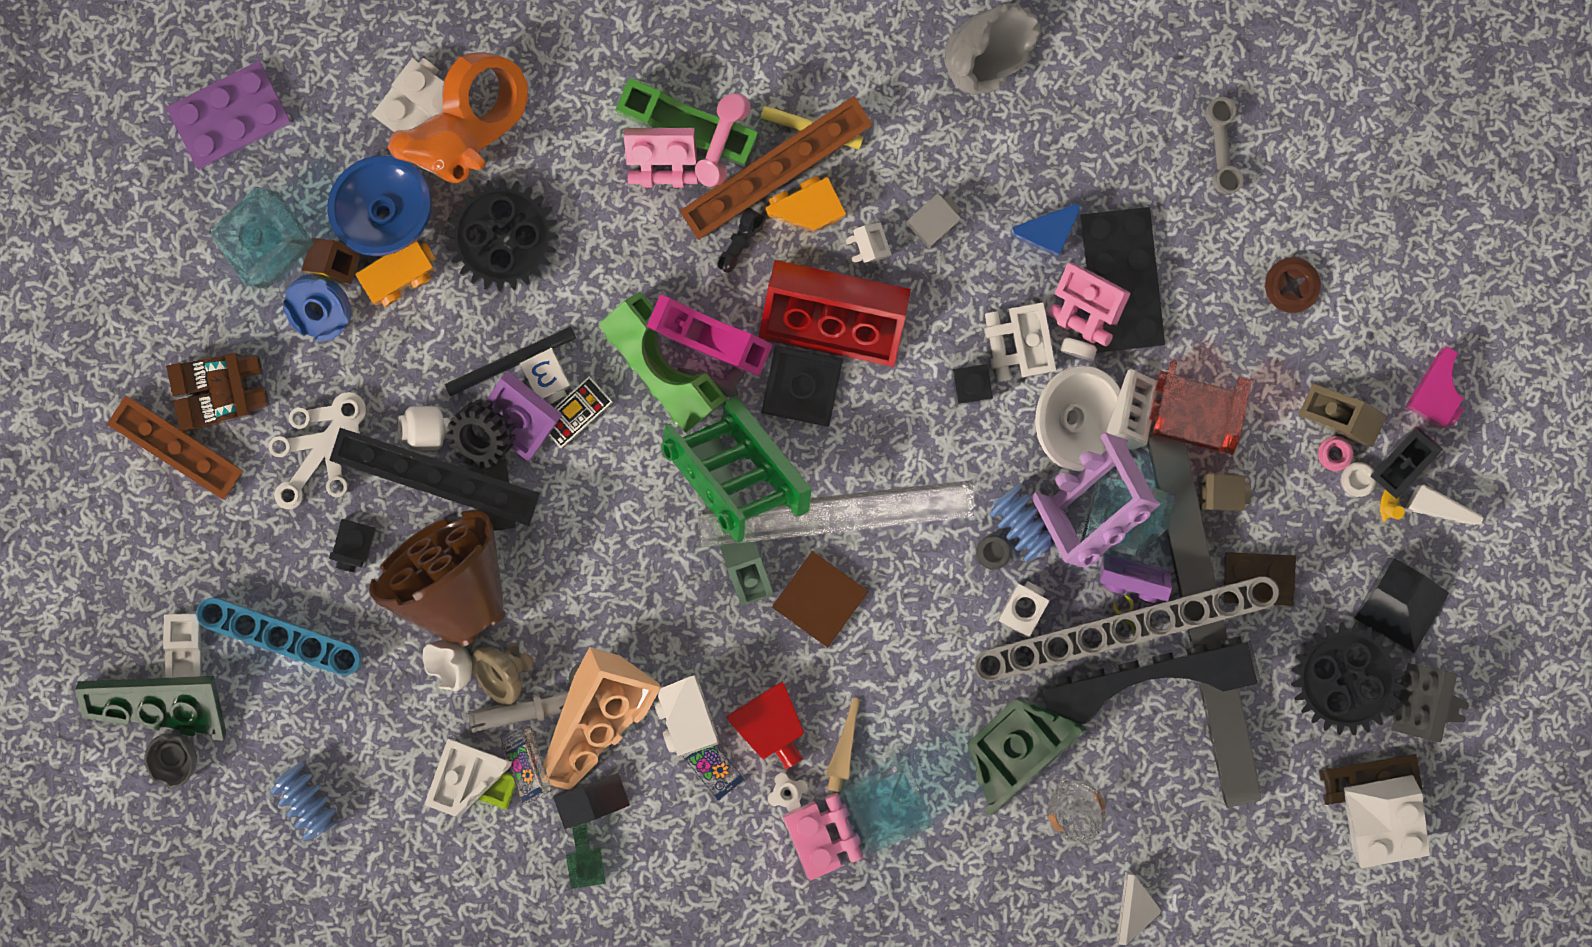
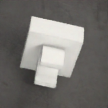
(871, 243)

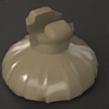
(500, 671)

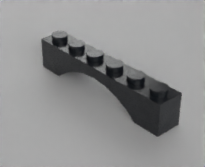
(1222, 668)

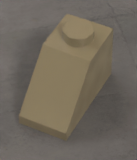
(1343, 415)
(1224, 492)

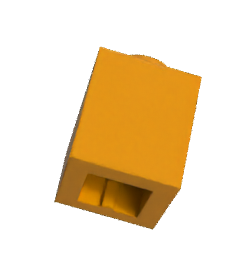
(809, 208)

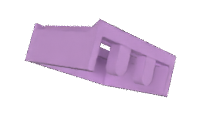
(1114, 529)

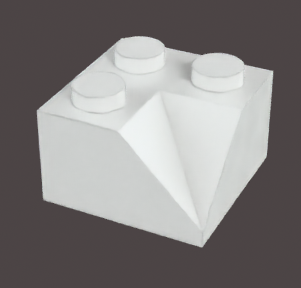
(686, 716)
(1387, 821)

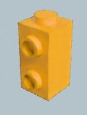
(396, 272)

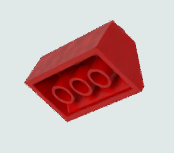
(834, 313)

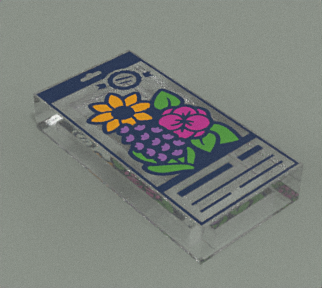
(526, 764)
(715, 770)

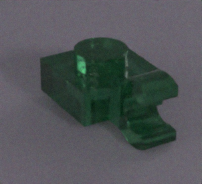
(585, 864)

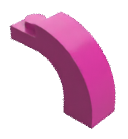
(709, 336)

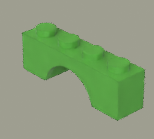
(657, 110)
(683, 395)

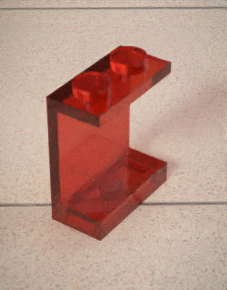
(1199, 411)

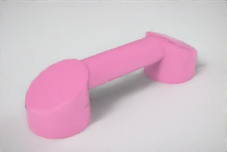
(730, 109)

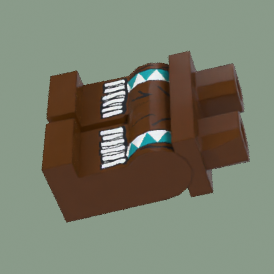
(227, 387)

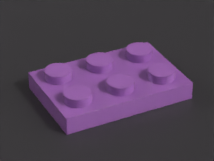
(228, 115)

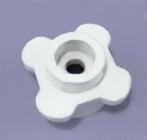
(783, 783)

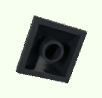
(1401, 604)

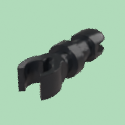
(750, 224)

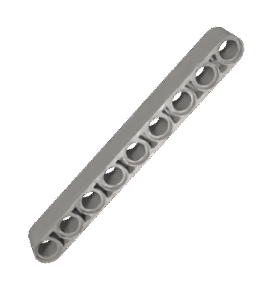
(1108, 628)

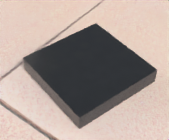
(802, 386)

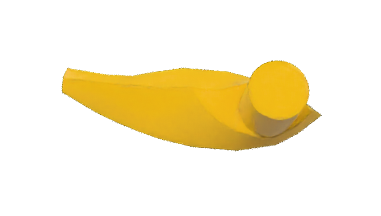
(1389, 507)

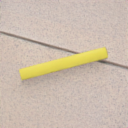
(798, 123)

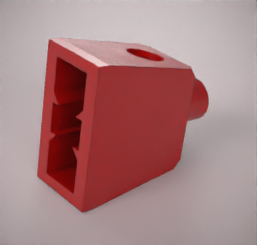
(770, 725)

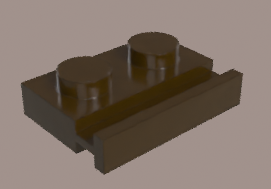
(1251, 565)

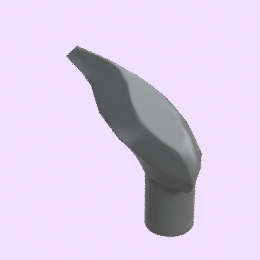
(726, 385)

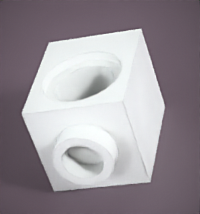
(1013, 620)

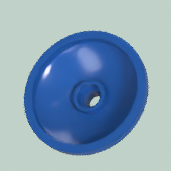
(365, 192)

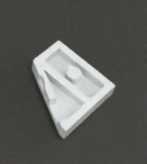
(463, 777)

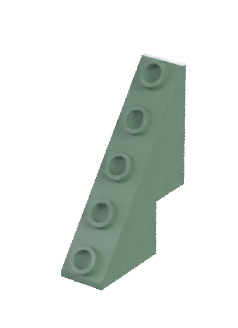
(741, 559)

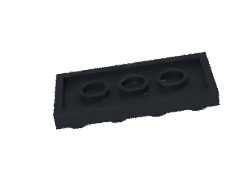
(1122, 251)

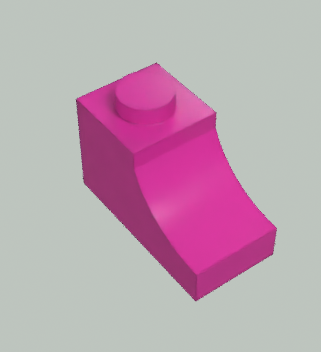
(1436, 395)

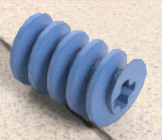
(1022, 523)
(304, 802)

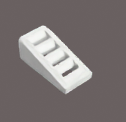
(1120, 425)
(1432, 503)

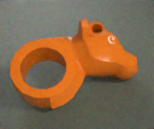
(452, 139)

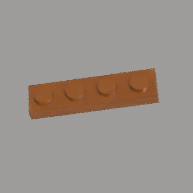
(175, 447)

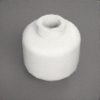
(423, 428)

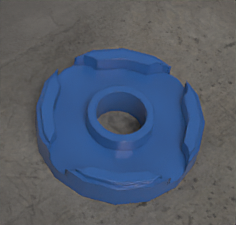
(326, 294)

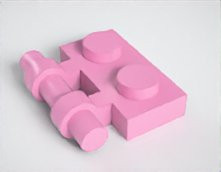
(661, 147)
(1093, 294)
(812, 839)

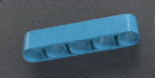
(263, 636)

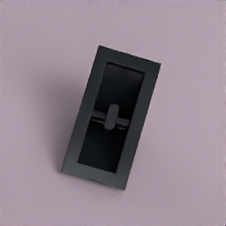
(1406, 461)
(591, 801)

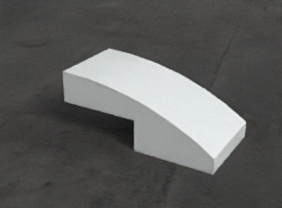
(182, 645)

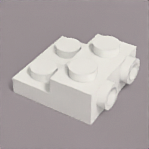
(413, 97)

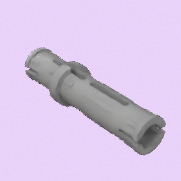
(519, 711)

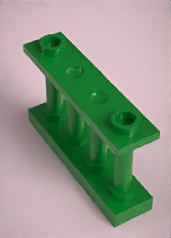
(753, 445)

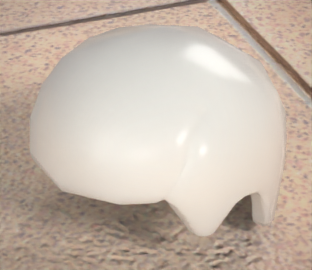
(449, 663)

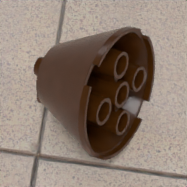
(445, 579)

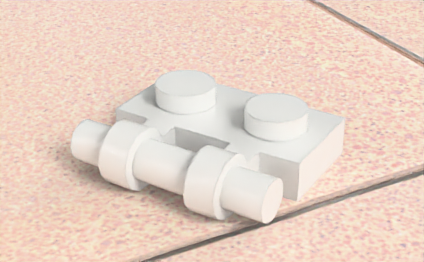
(1031, 342)

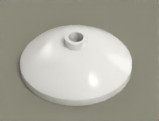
(1090, 400)

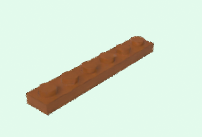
(776, 168)

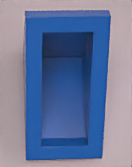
(1048, 231)

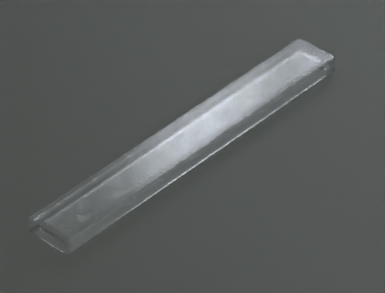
(849, 513)

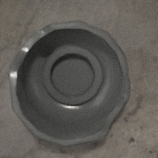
(170, 759)

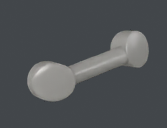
(1218, 114)

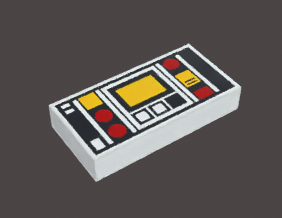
(579, 411)

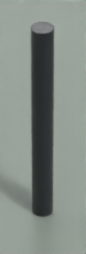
(509, 361)

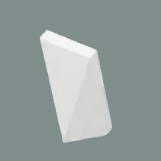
(1136, 909)

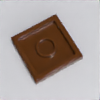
(820, 599)

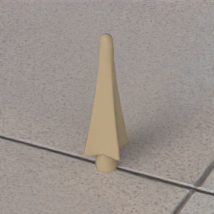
(841, 761)

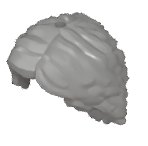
(991, 47)

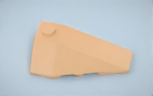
(599, 707)

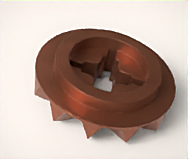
(1308, 289)

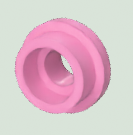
(1346, 453)

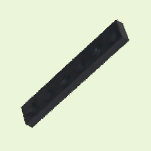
(434, 476)

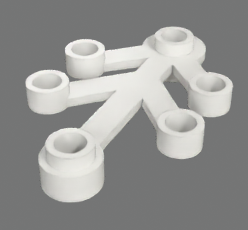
(321, 443)

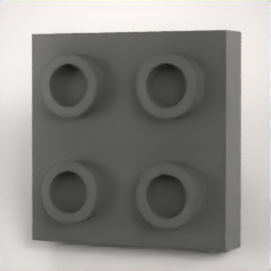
(1427, 703)

